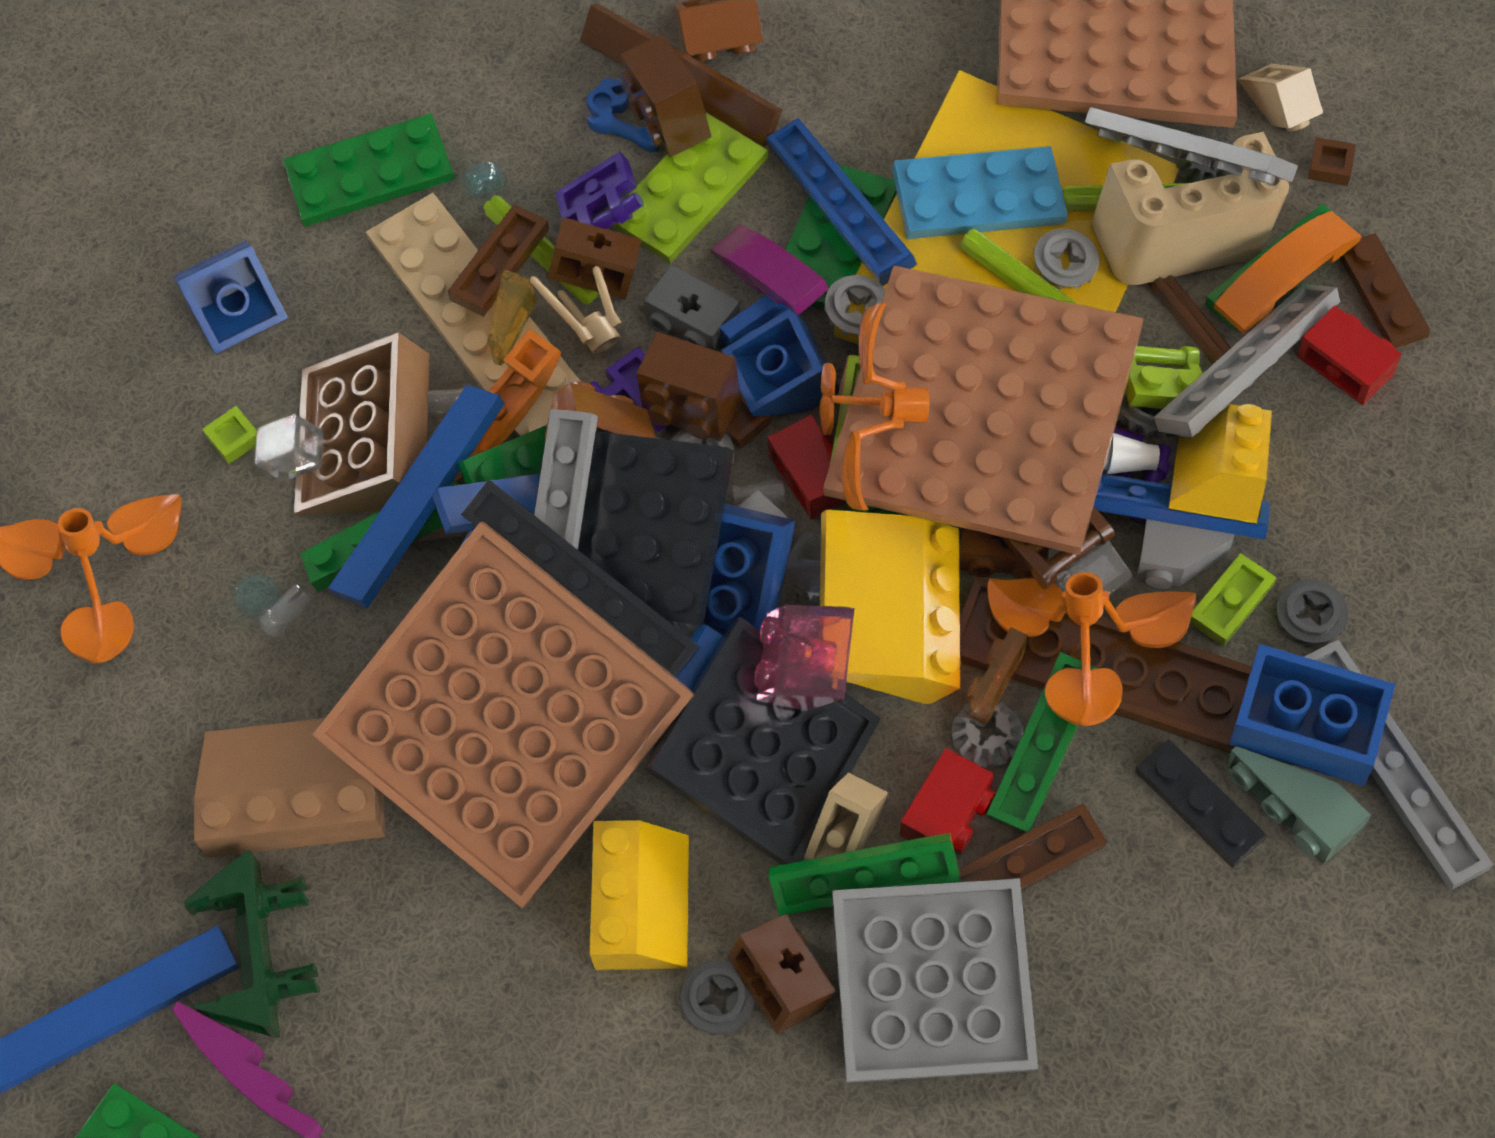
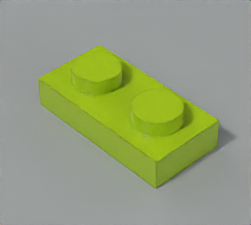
(1232, 599)

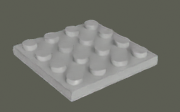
(934, 981)

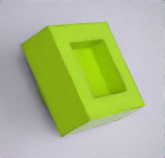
(231, 434)

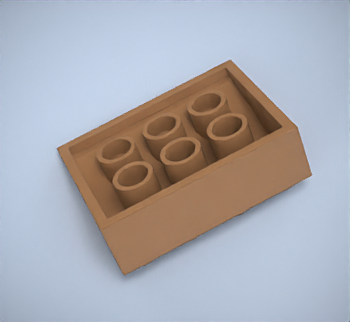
(371, 423)
(279, 792)

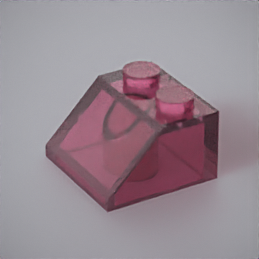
(804, 655)

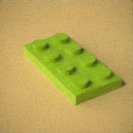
(691, 189)

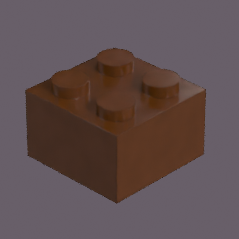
(664, 96)
(688, 386)

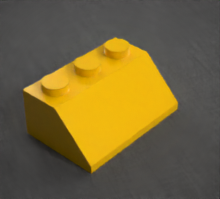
(1224, 465)
(639, 896)

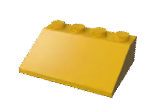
(904, 596)

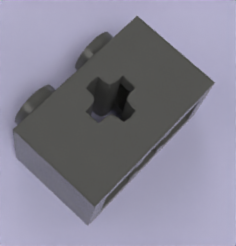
(689, 309)

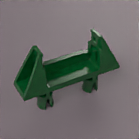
(242, 888)

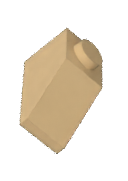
(1284, 95)
(846, 818)

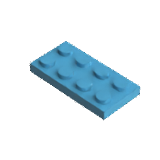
(979, 192)

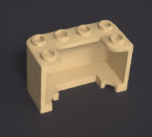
(1187, 226)

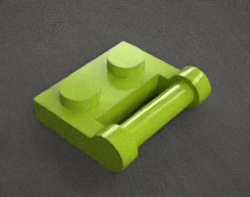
(1158, 385)

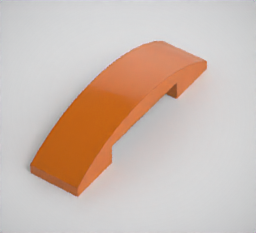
(1284, 267)
(519, 387)

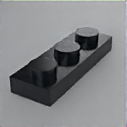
(1200, 803)

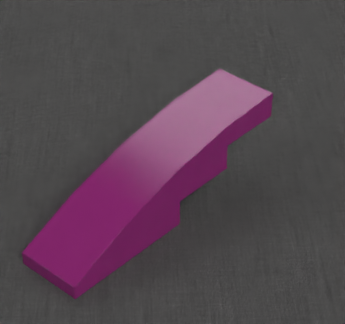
(769, 269)
(238, 1062)

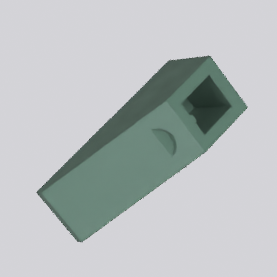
(1308, 804)

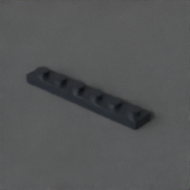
(582, 578)

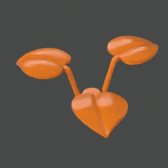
(899, 404)
(31, 546)
(1086, 694)

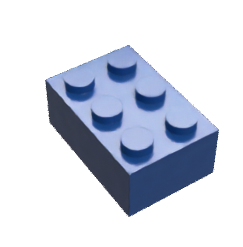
(748, 567)
(1312, 715)

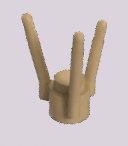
(593, 330)

